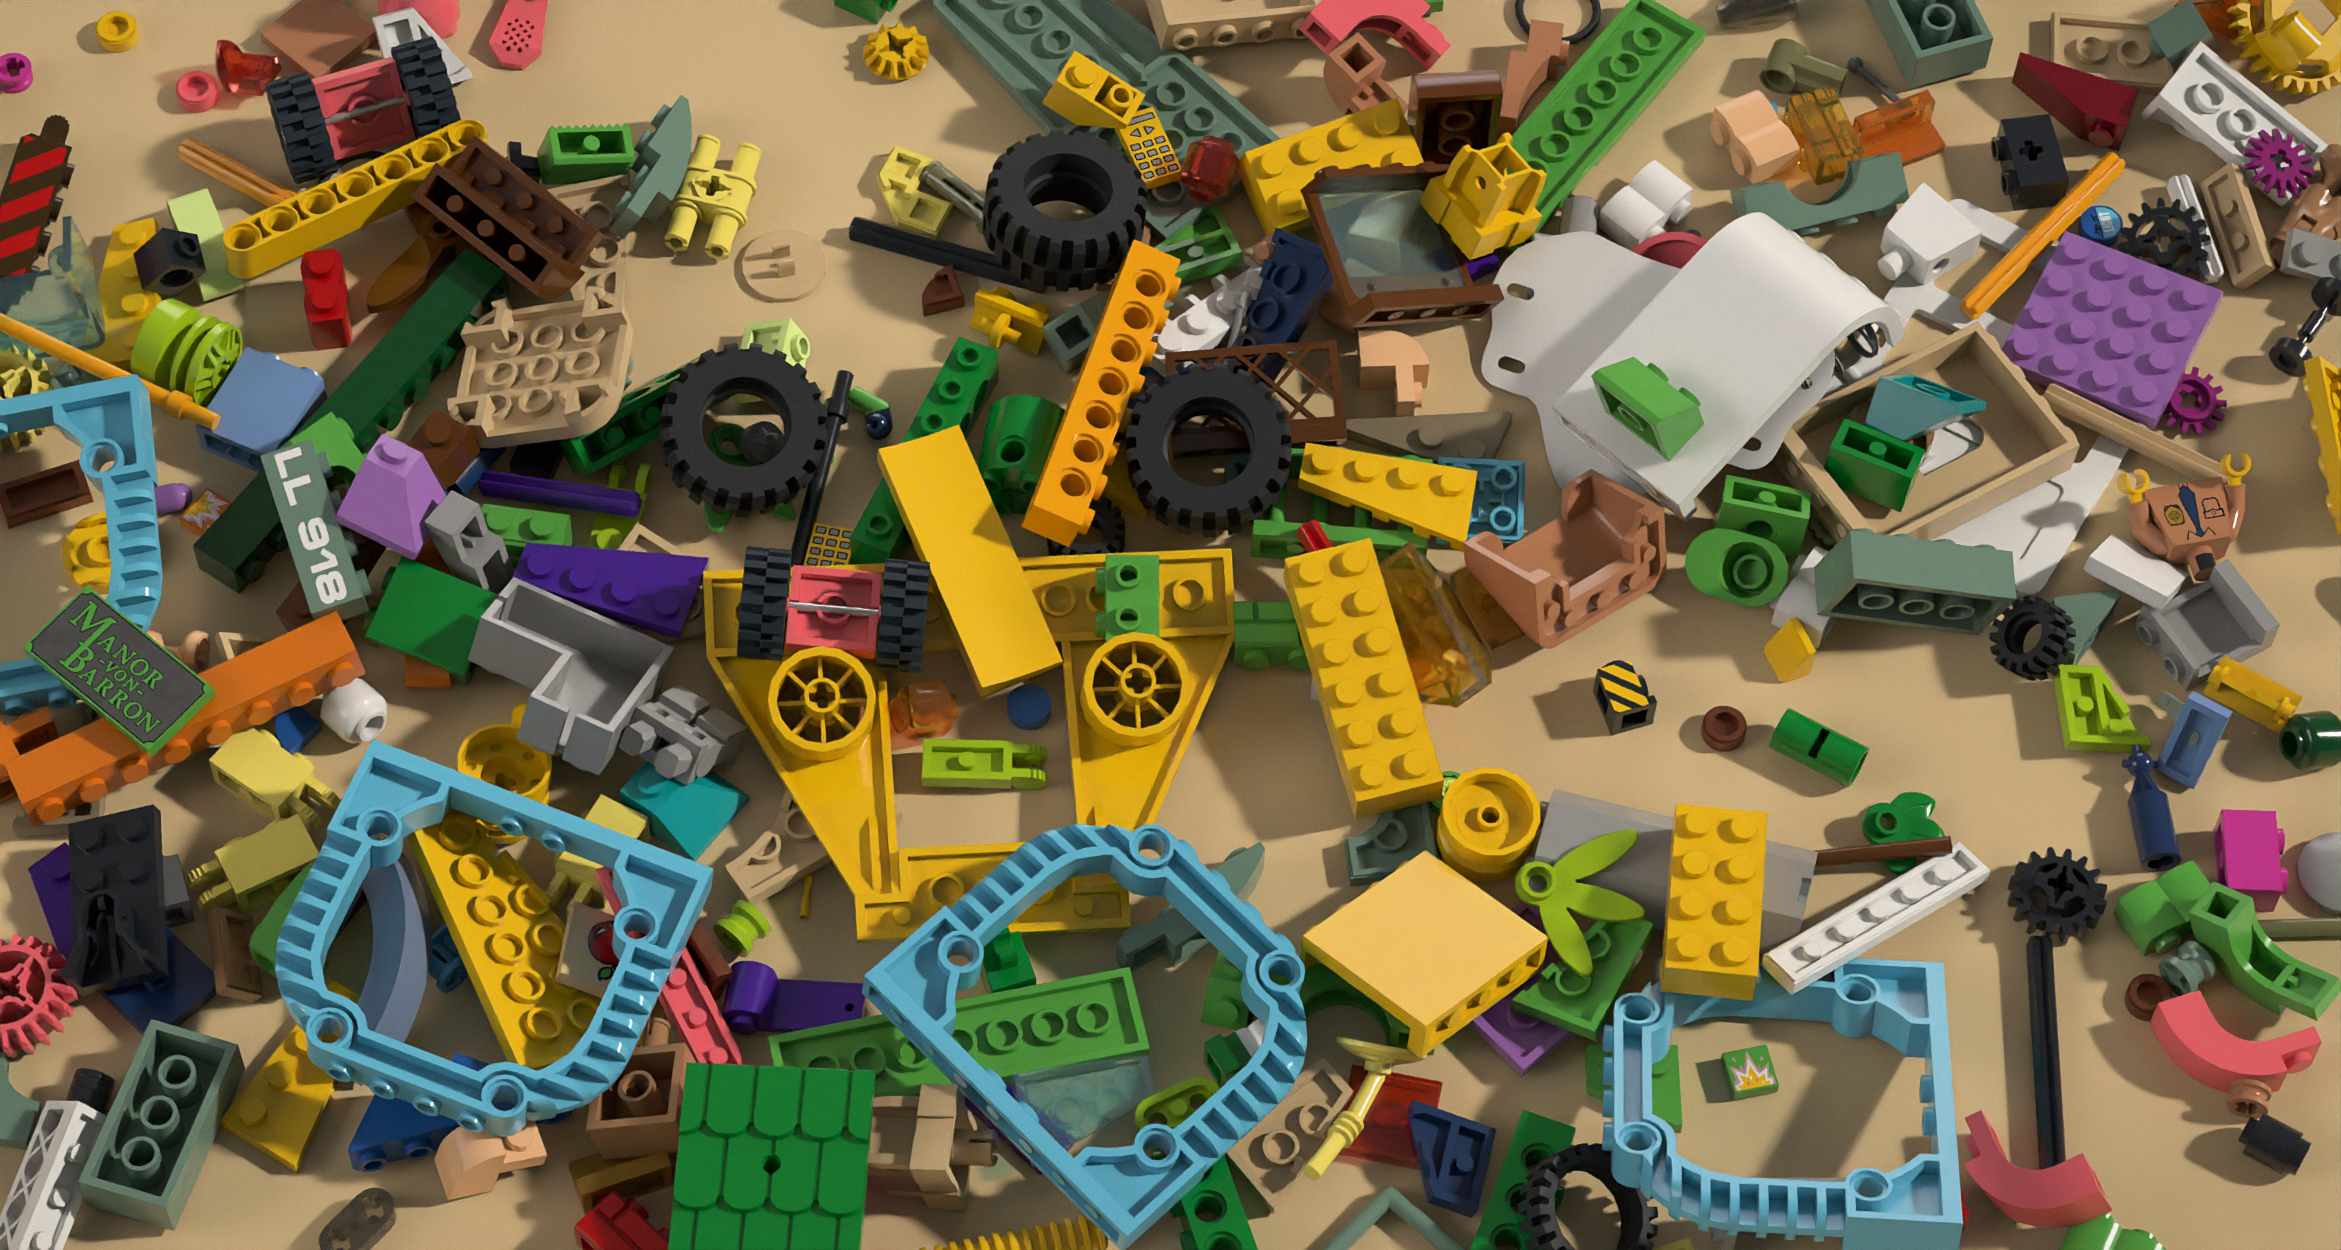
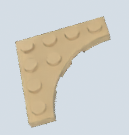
(790, 845)

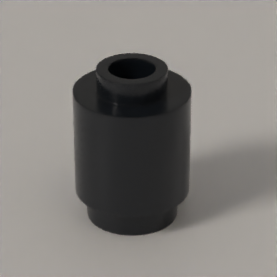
(2274, 1144)

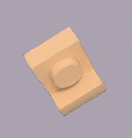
(1393, 362)
(473, 1161)

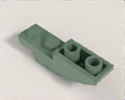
(658, 167)
(1172, 932)

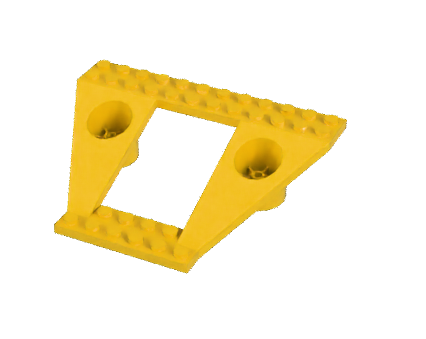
(1115, 768)

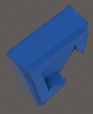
(296, 729)

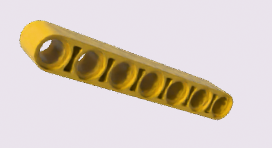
(342, 202)

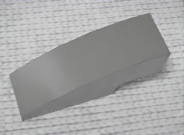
(468, 545)

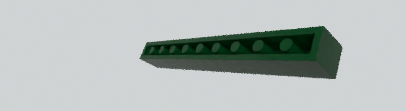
(368, 401)

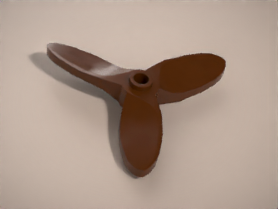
(430, 251)

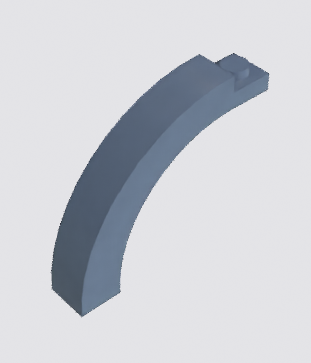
(399, 948)

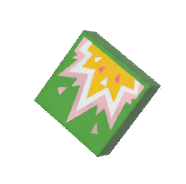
(1749, 1072)

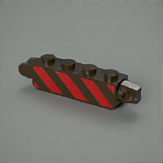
(31, 198)

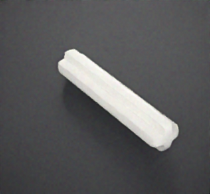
(2182, 189)

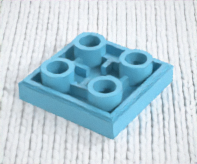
(1496, 499)

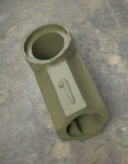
(1792, 68)

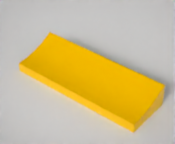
(969, 560)

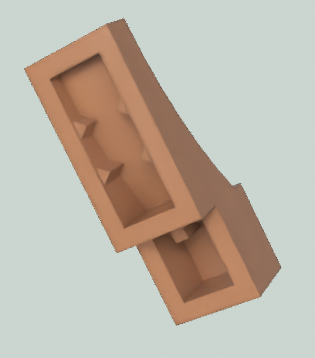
(1531, 70)

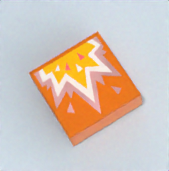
(204, 512)

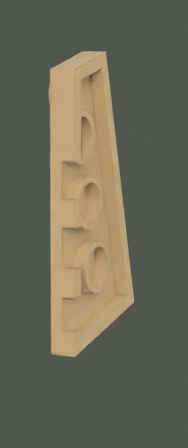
(595, 204)

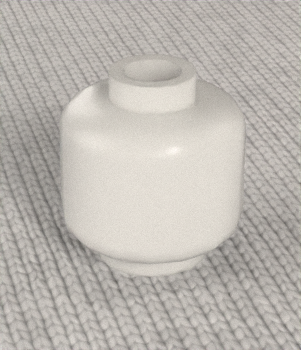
(354, 711)

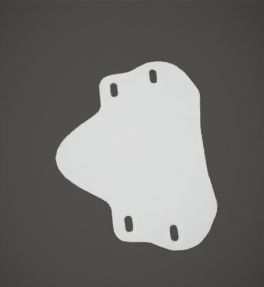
(1579, 306)

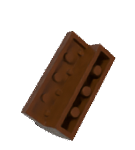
(510, 219)

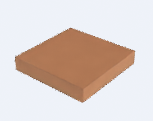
(319, 36)

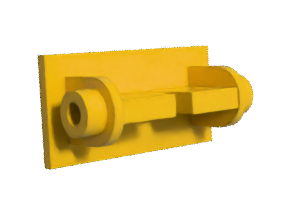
(2251, 694)

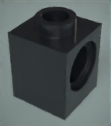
(169, 262)

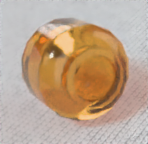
(923, 710)

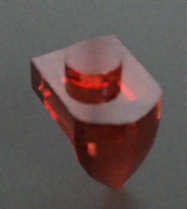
(244, 71)

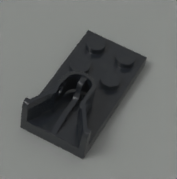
(117, 901)

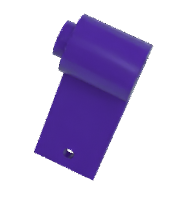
(768, 1004)

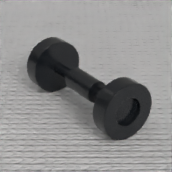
(2288, 353)

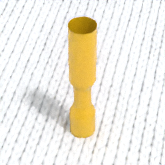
(805, 901)

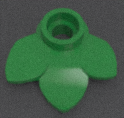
(1908, 820)

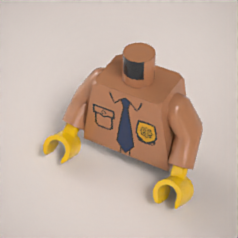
(2189, 519)

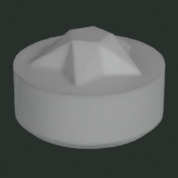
(761, 442)

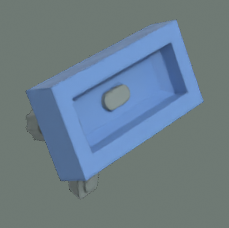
(2193, 737)

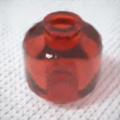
(1209, 168)

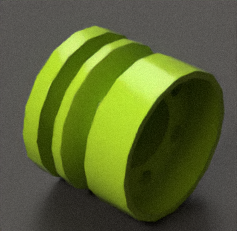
(186, 350)

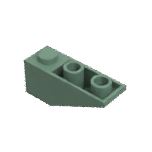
(1073, 331)

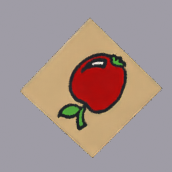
(587, 951)

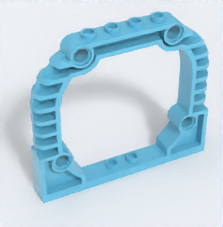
(109, 424)
(406, 793)
(1111, 1186)
(1872, 1209)

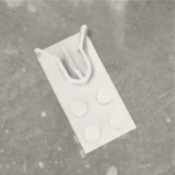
(2224, 110)

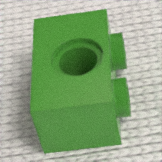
(1764, 511)

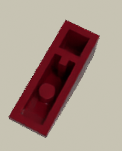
(2080, 101)

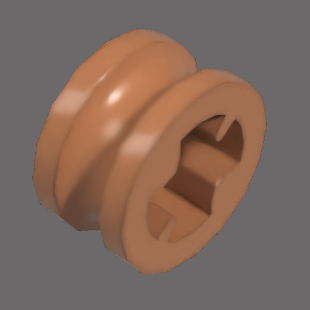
(2249, 1098)

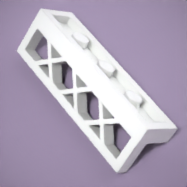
(54, 1192)

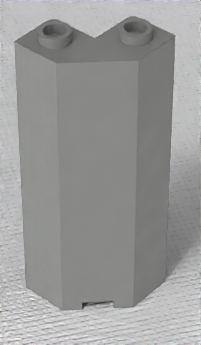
(1643, 871)

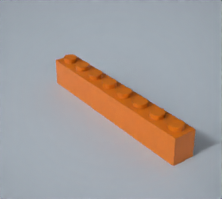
(247, 691)

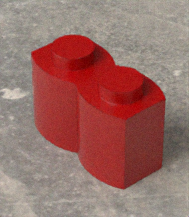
(326, 299)

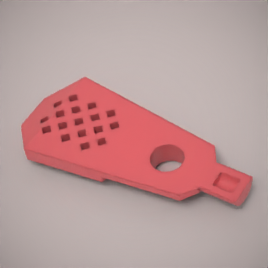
(519, 33)

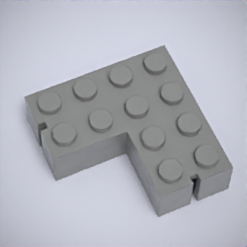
(579, 666)

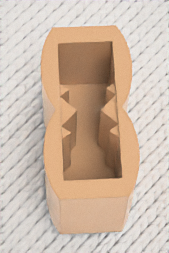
(1754, 137)

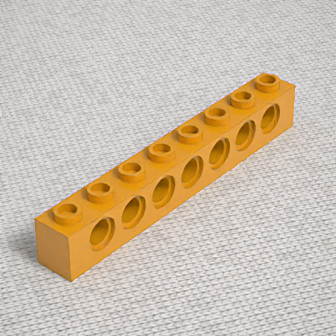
(1135, 301)

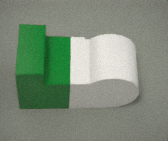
(1230, 1054)

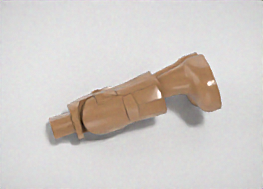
(2314, 207)

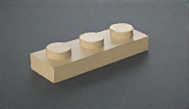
(2237, 226)

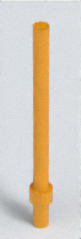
(174, 403)

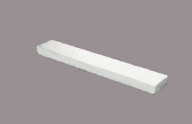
(1874, 918)

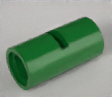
(1818, 747)

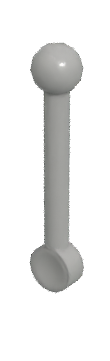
(1242, 301)

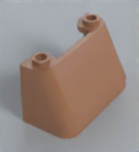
(1577, 566)

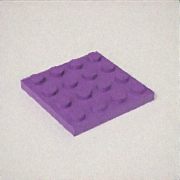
(2111, 328)

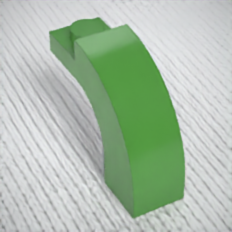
(2243, 953)

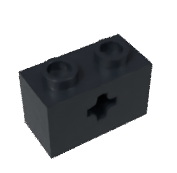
(2030, 162)

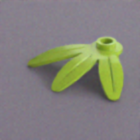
(1588, 900)

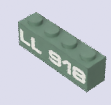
(316, 540)

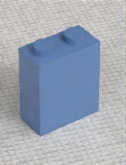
(260, 408)

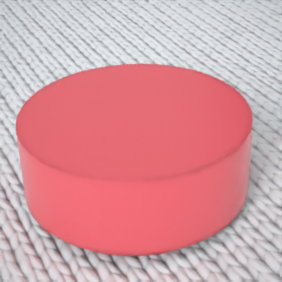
(197, 91)

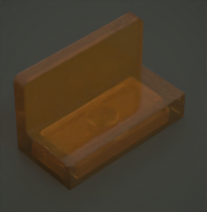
(1901, 128)

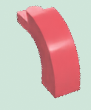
(1399, 19)
(2217, 1057)
(2038, 1198)

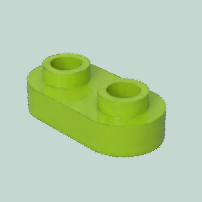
(1174, 1103)

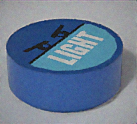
(2101, 225)

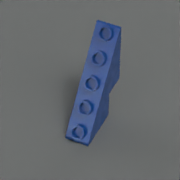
(399, 1131)

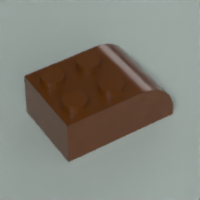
(1454, 112)

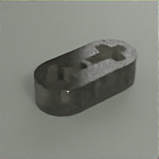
(353, 1221)

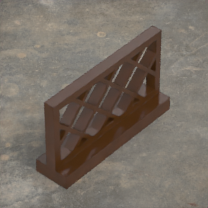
(1231, 438)

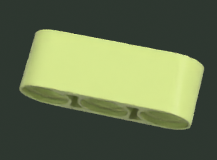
(198, 215)

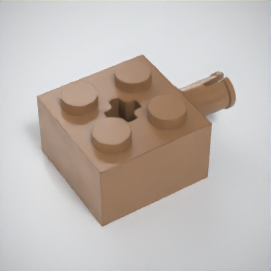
(645, 1101)

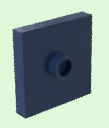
(167, 999)

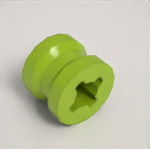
(741, 928)

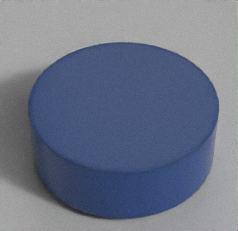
(1029, 707)

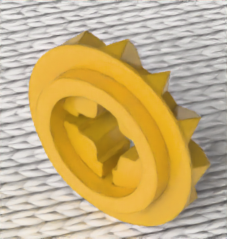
(889, 64)

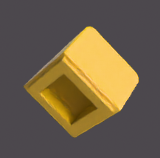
(1790, 652)

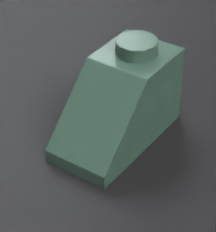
(2179, 32)

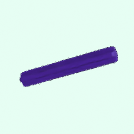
(560, 494)

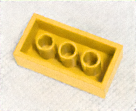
(1282, 168)
(1714, 902)

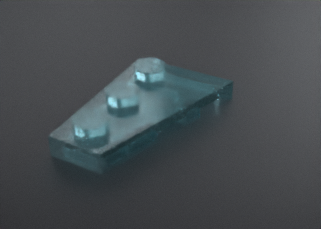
(1084, 1096)

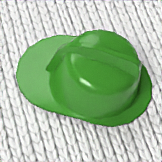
(1737, 567)

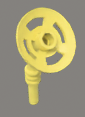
(1349, 1123)

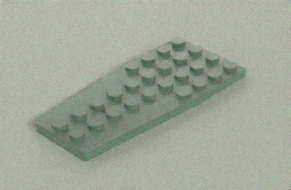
(1032, 40)

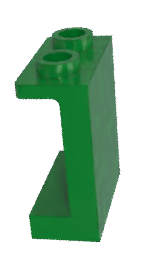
(428, 617)

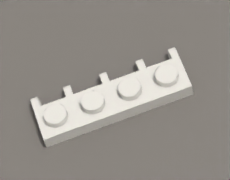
(1206, 321)

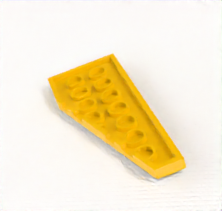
(504, 939)

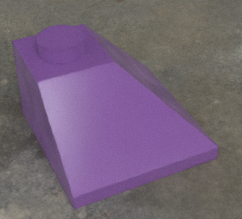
(392, 497)

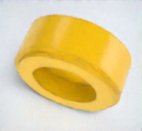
(117, 31)

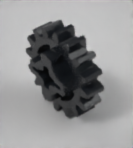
(2181, 241)
(2079, 893)

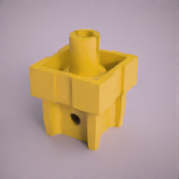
(1483, 203)

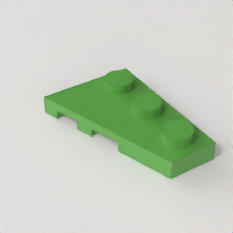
(1587, 1002)

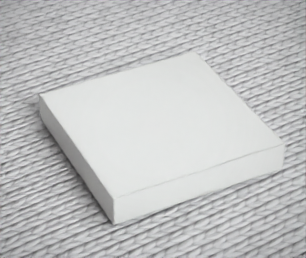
(2135, 572)

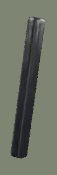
(935, 251)

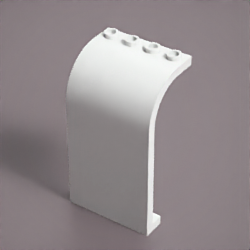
(1737, 334)

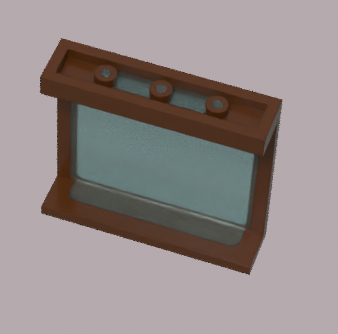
(1387, 249)

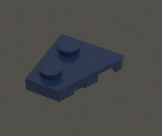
(1450, 1156)

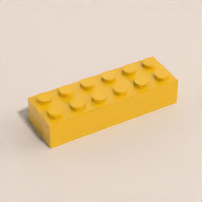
(1363, 679)

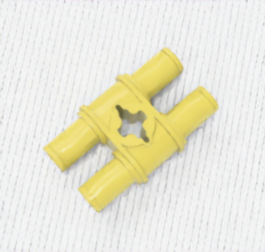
(713, 197)

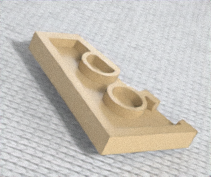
(1290, 1135)

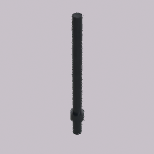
(837, 412)

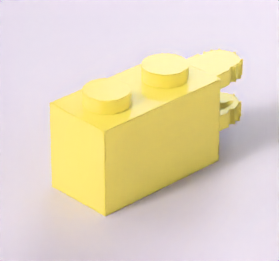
(270, 777)
(255, 866)
(577, 873)

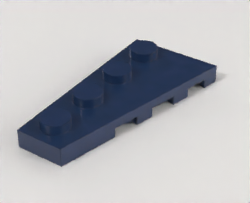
(1287, 300)

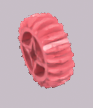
(22, 972)

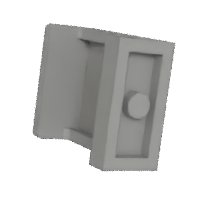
(2207, 623)

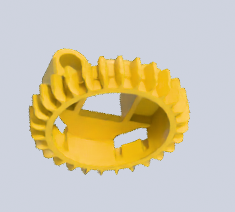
(2288, 43)

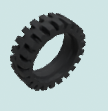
(1541, 1191)

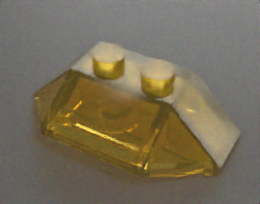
(1436, 632)

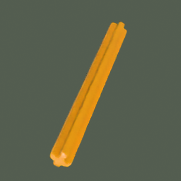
(2042, 235)

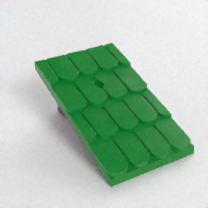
(772, 1158)

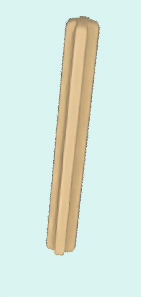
(2132, 434)

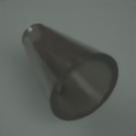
(1755, 12)

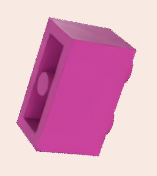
(2249, 855)

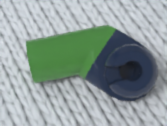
(876, 412)

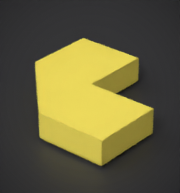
(901, 185)

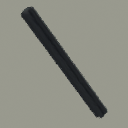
(2045, 1052)

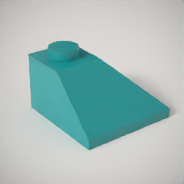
(1914, 406)
(682, 814)

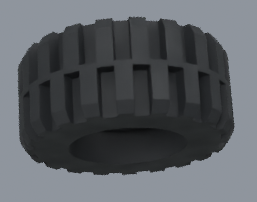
(1070, 171)
(753, 374)
(1221, 395)

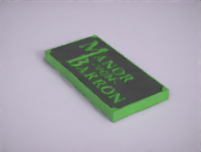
(119, 671)

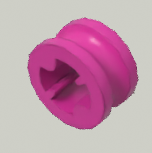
(23, 80)

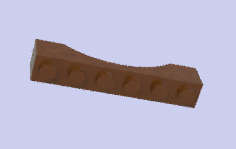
(448, 450)

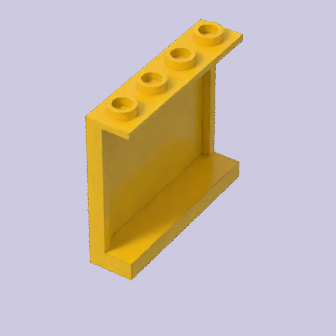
(1427, 949)

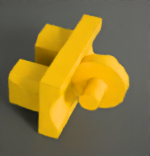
(1009, 321)

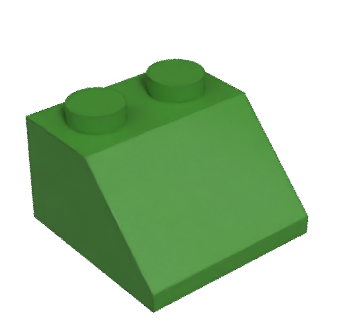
(1649, 405)

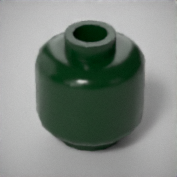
(2312, 740)

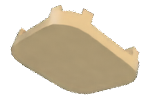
(543, 370)

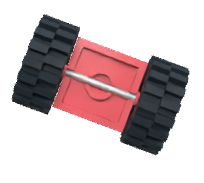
(361, 108)
(833, 610)

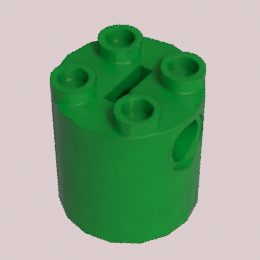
(1016, 449)

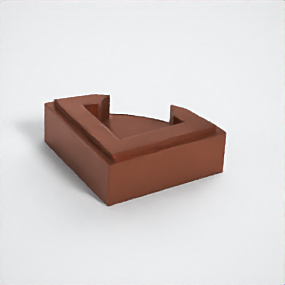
(942, 293)

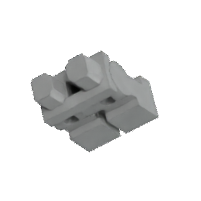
(683, 735)

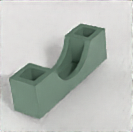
(1869, 184)

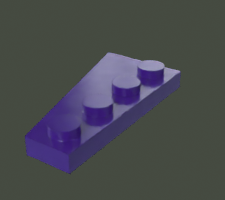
(623, 585)

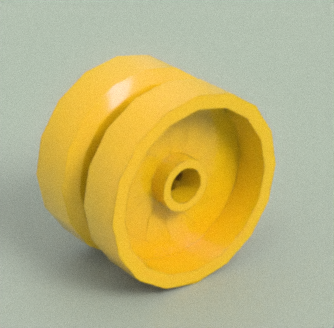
(1487, 824)

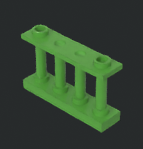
(1279, 538)

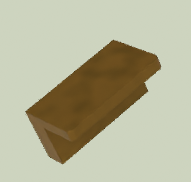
(629, 1177)

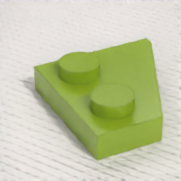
(2093, 713)

